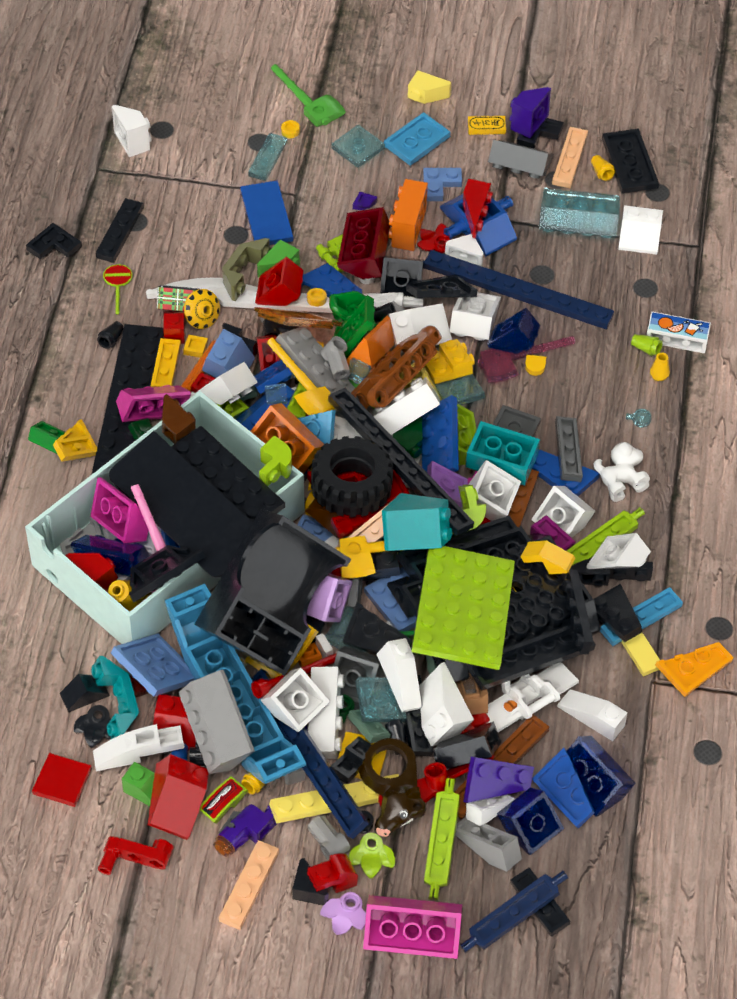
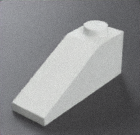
(401, 673)
(594, 712)

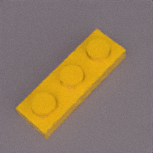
(166, 362)

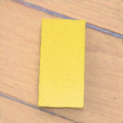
(642, 654)

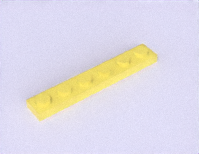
(312, 804)

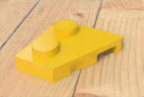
(75, 443)

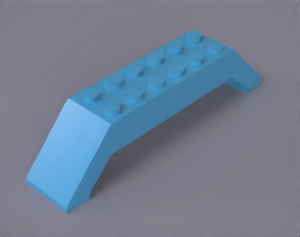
(207, 654)

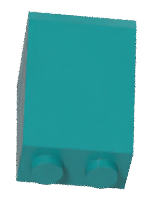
(416, 523)

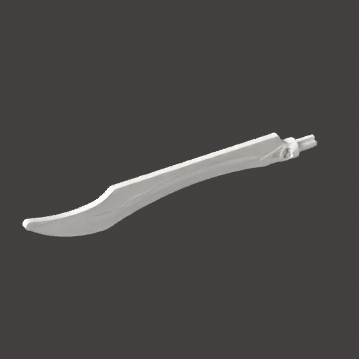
(248, 298)

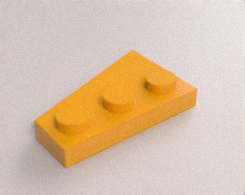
(694, 668)

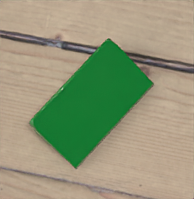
(44, 435)

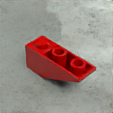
(475, 201)

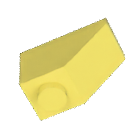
(428, 88)

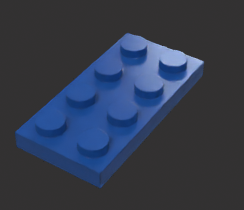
(441, 435)

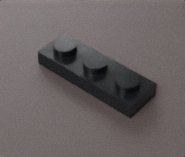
(550, 915)

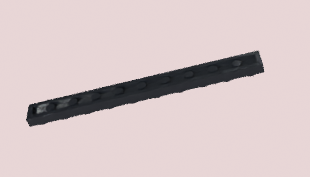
(402, 461)

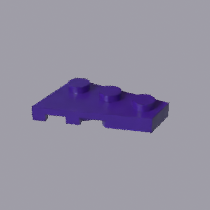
(495, 778)

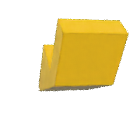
(553, 557)

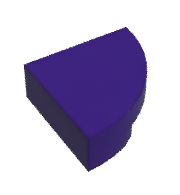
(364, 201)

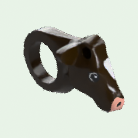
(400, 794)

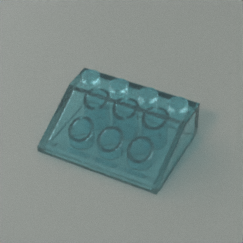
(579, 212)

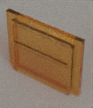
(296, 318)

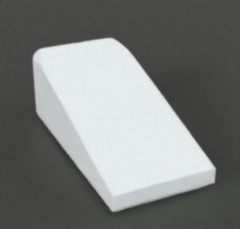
(485, 810)

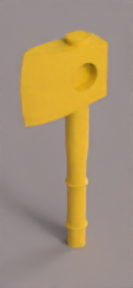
(314, 399)
(360, 554)

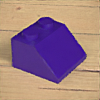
(530, 110)

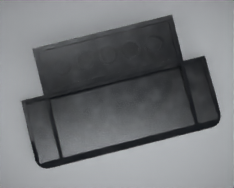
(196, 493)

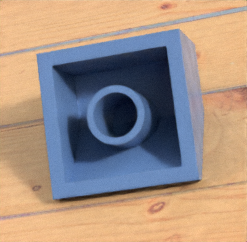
(226, 354)

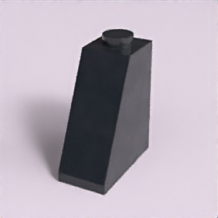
(478, 742)

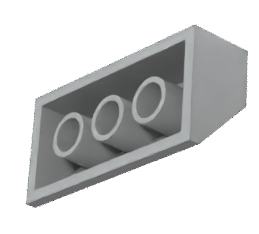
(216, 722)

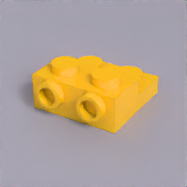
(450, 362)

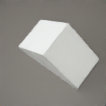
(466, 249)

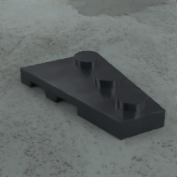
(441, 288)
(369, 632)

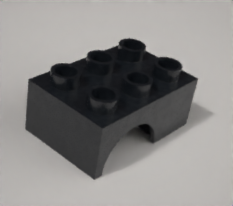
(268, 589)

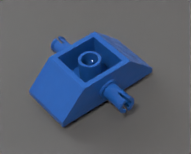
(496, 229)

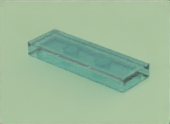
(267, 157)

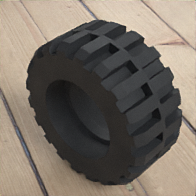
(351, 456)

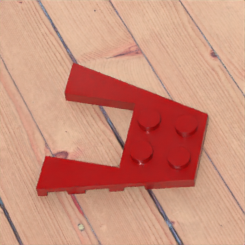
(344, 525)

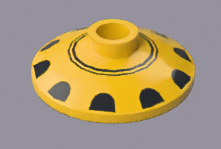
(195, 306)

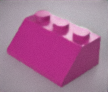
(147, 401)
(118, 513)

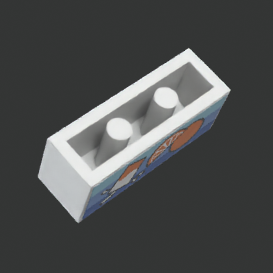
(679, 331)

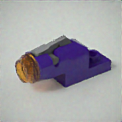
(242, 826)

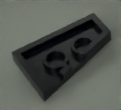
(617, 613)

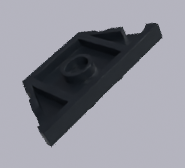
(160, 568)

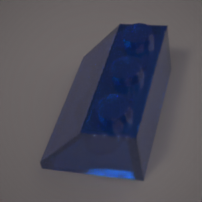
(121, 554)
(599, 774)

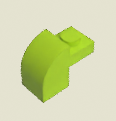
(277, 461)
(474, 510)

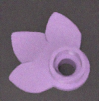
(343, 916)

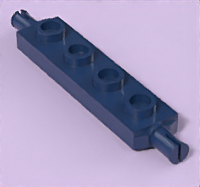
(514, 911)

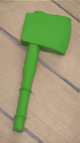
(319, 111)

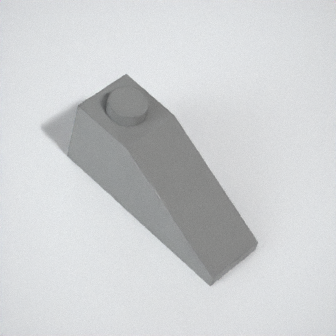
(491, 844)

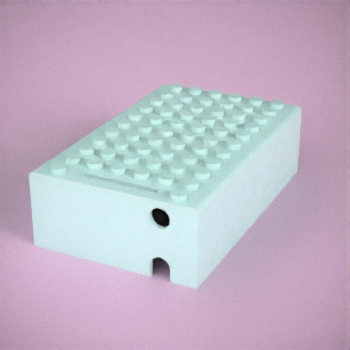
(74, 512)

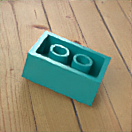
(503, 448)

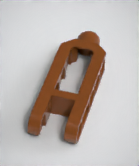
(385, 380)

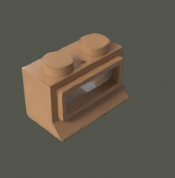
(474, 698)

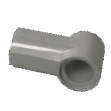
(334, 354)
(327, 837)

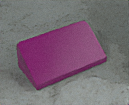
(549, 527)

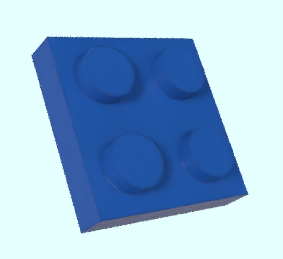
(272, 375)

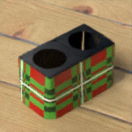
(173, 297)

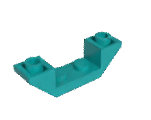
(109, 674)

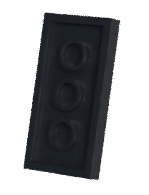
(630, 161)

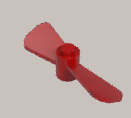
(435, 779)

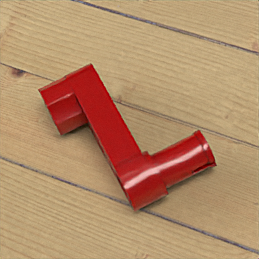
(154, 856)

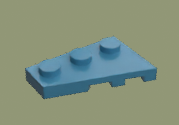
(321, 425)

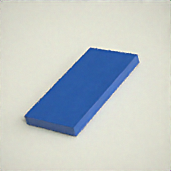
(266, 212)

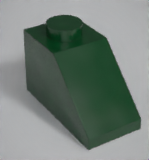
(411, 437)

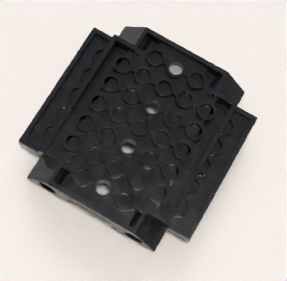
(537, 617)

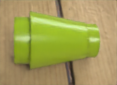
(647, 344)

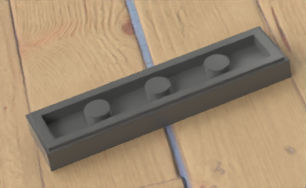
(568, 449)

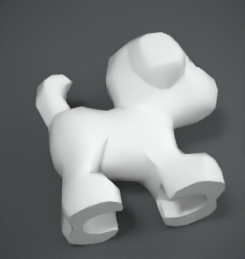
(624, 458)

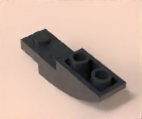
(601, 577)

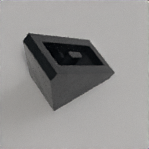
(82, 692)
(303, 888)

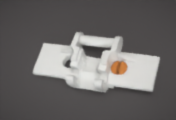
(517, 696)

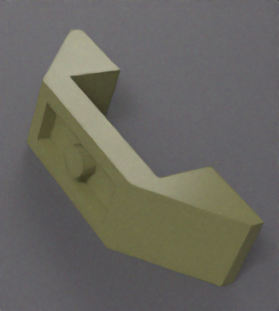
(245, 253)

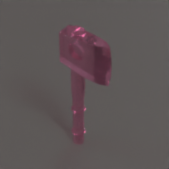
(499, 366)

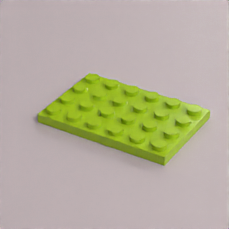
(463, 607)

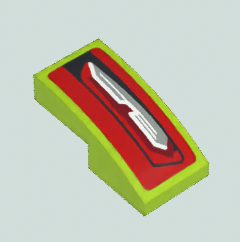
(222, 798)

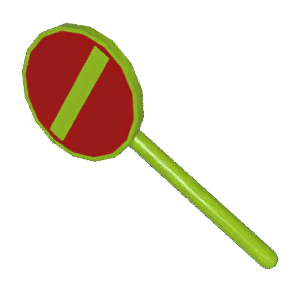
(117, 276)

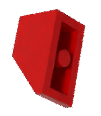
(174, 325)
(265, 353)

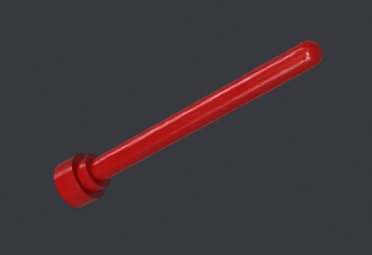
(262, 686)

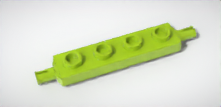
(621, 524)
(442, 839)

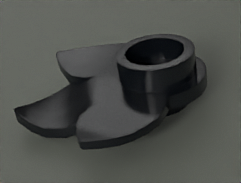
(93, 728)

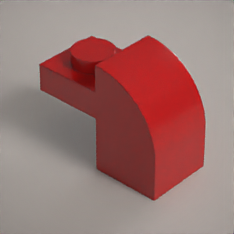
(335, 872)

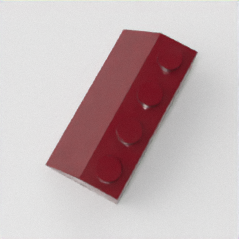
(364, 243)

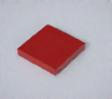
(61, 779)

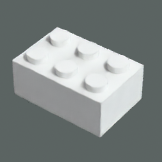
(408, 405)

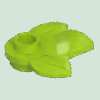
(372, 858)

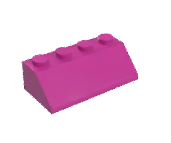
(412, 926)

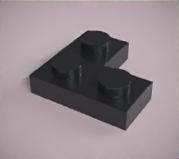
(549, 128)
(53, 238)

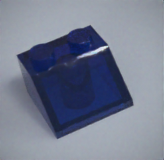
(515, 333)
(531, 820)

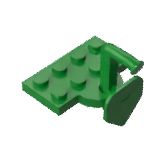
(356, 315)

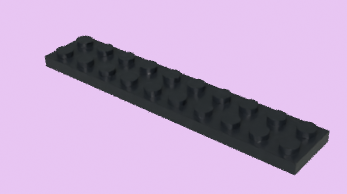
(132, 370)

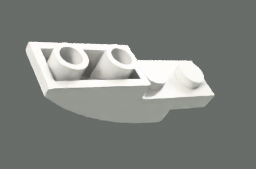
(135, 744)

